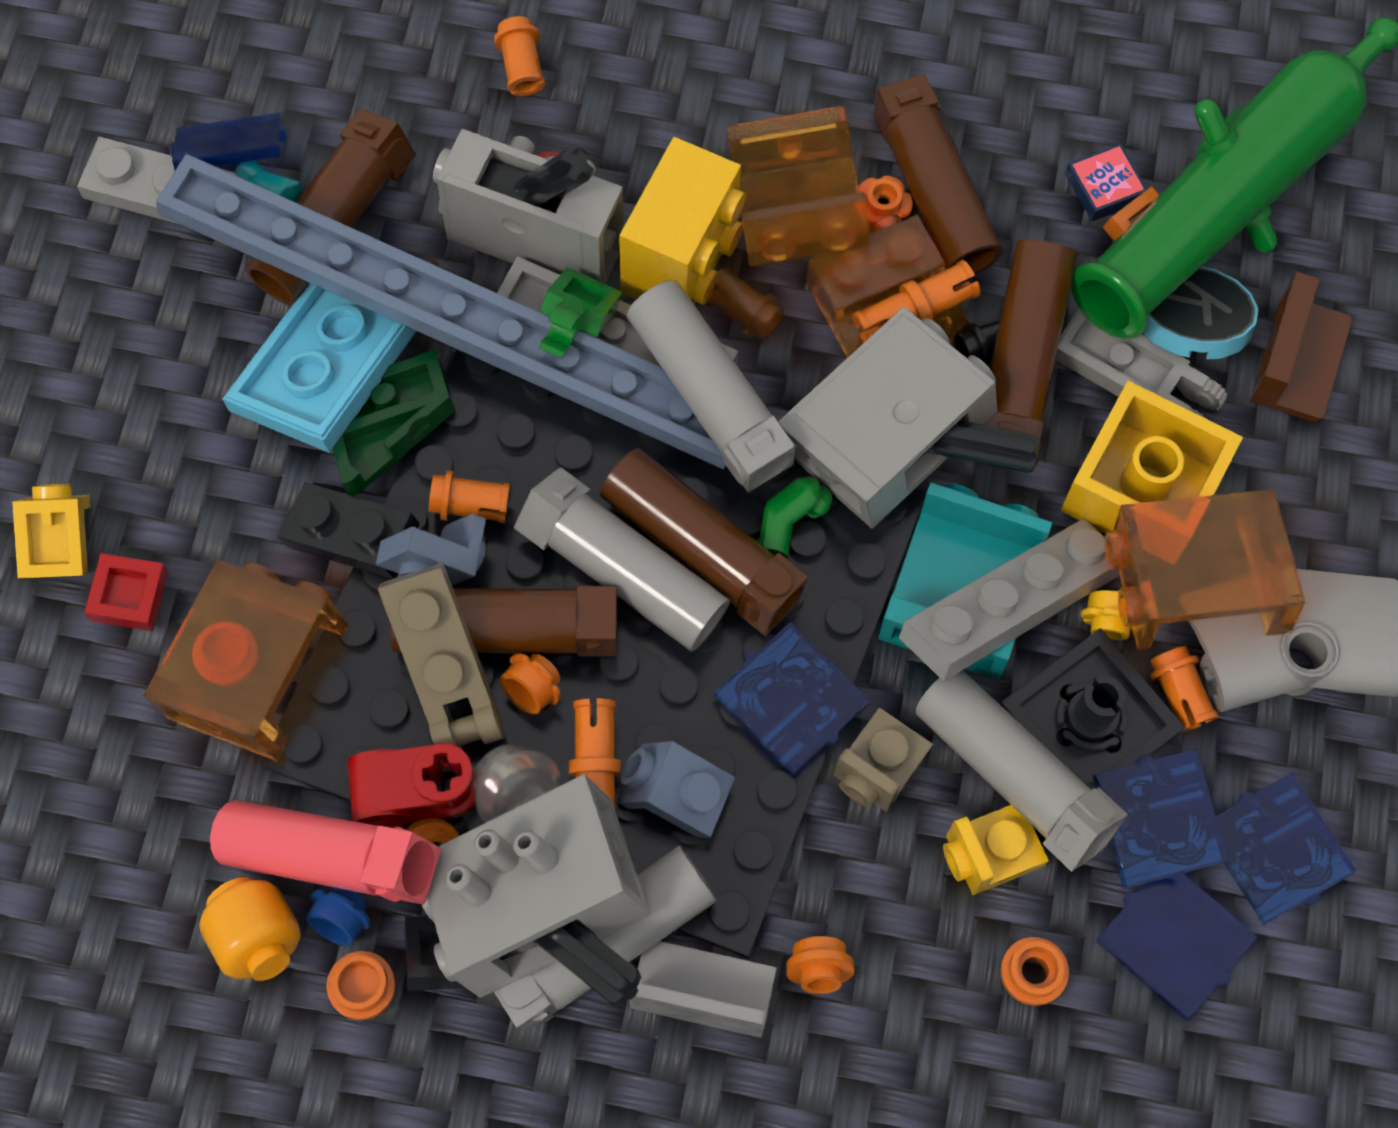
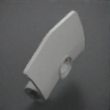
(1343, 628)

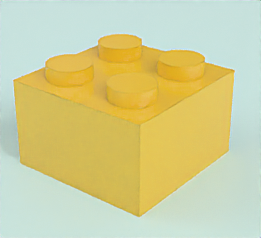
(682, 223)
(1148, 455)

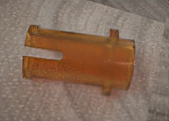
(745, 304)

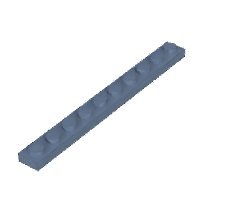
(431, 302)

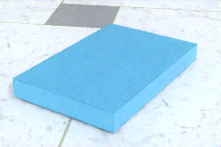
(317, 368)

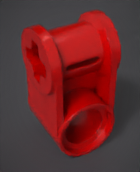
(401, 788)

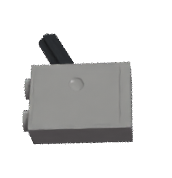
(898, 416)

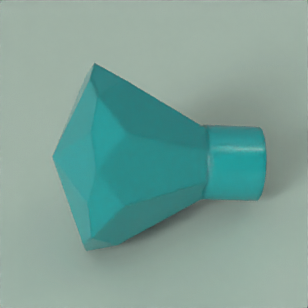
(280, 185)

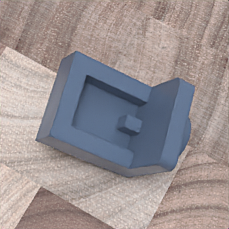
(458, 547)
(675, 786)

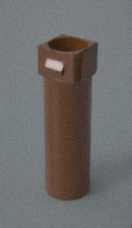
(936, 174)
(344, 188)
(1030, 333)
(704, 540)
(539, 620)

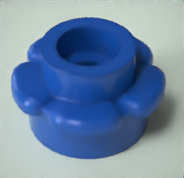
(338, 915)

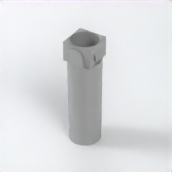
(712, 385)
(615, 554)
(1021, 769)
(673, 896)

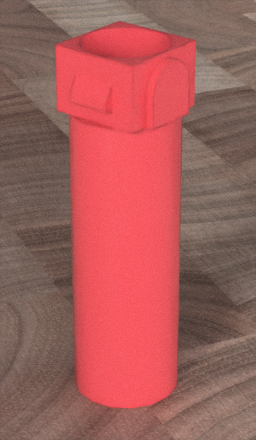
(325, 850)

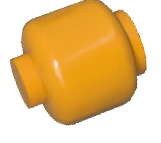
(249, 929)

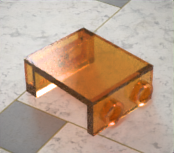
(799, 186)
(1204, 562)
(240, 655)

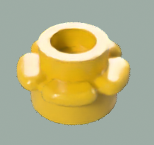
(1104, 614)

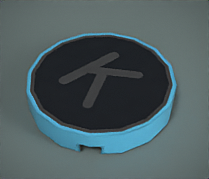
(1204, 316)

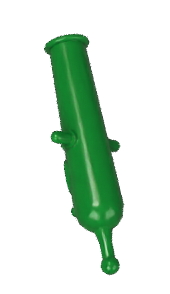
(1230, 182)

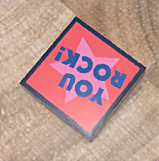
(1105, 181)

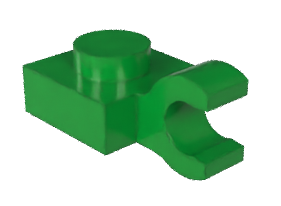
(575, 305)

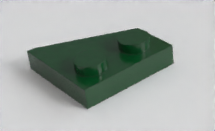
(393, 420)

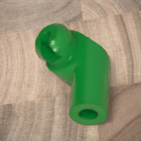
(787, 507)

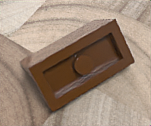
(1301, 353)

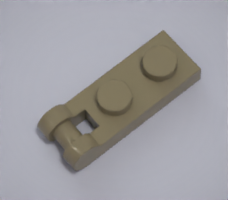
(441, 656)

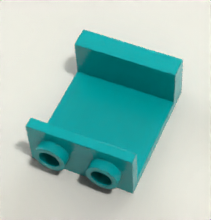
(952, 547)

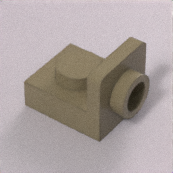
(881, 761)

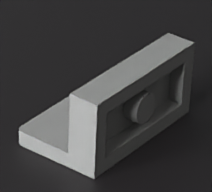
(704, 988)

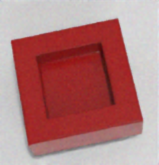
(126, 592)

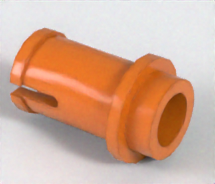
(518, 43)
(468, 496)
(1183, 687)

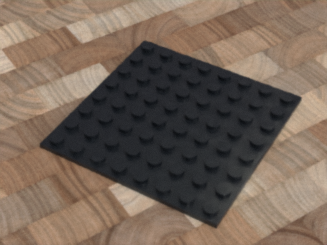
(517, 433)

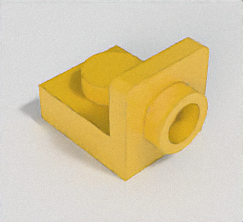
(51, 532)
(993, 849)

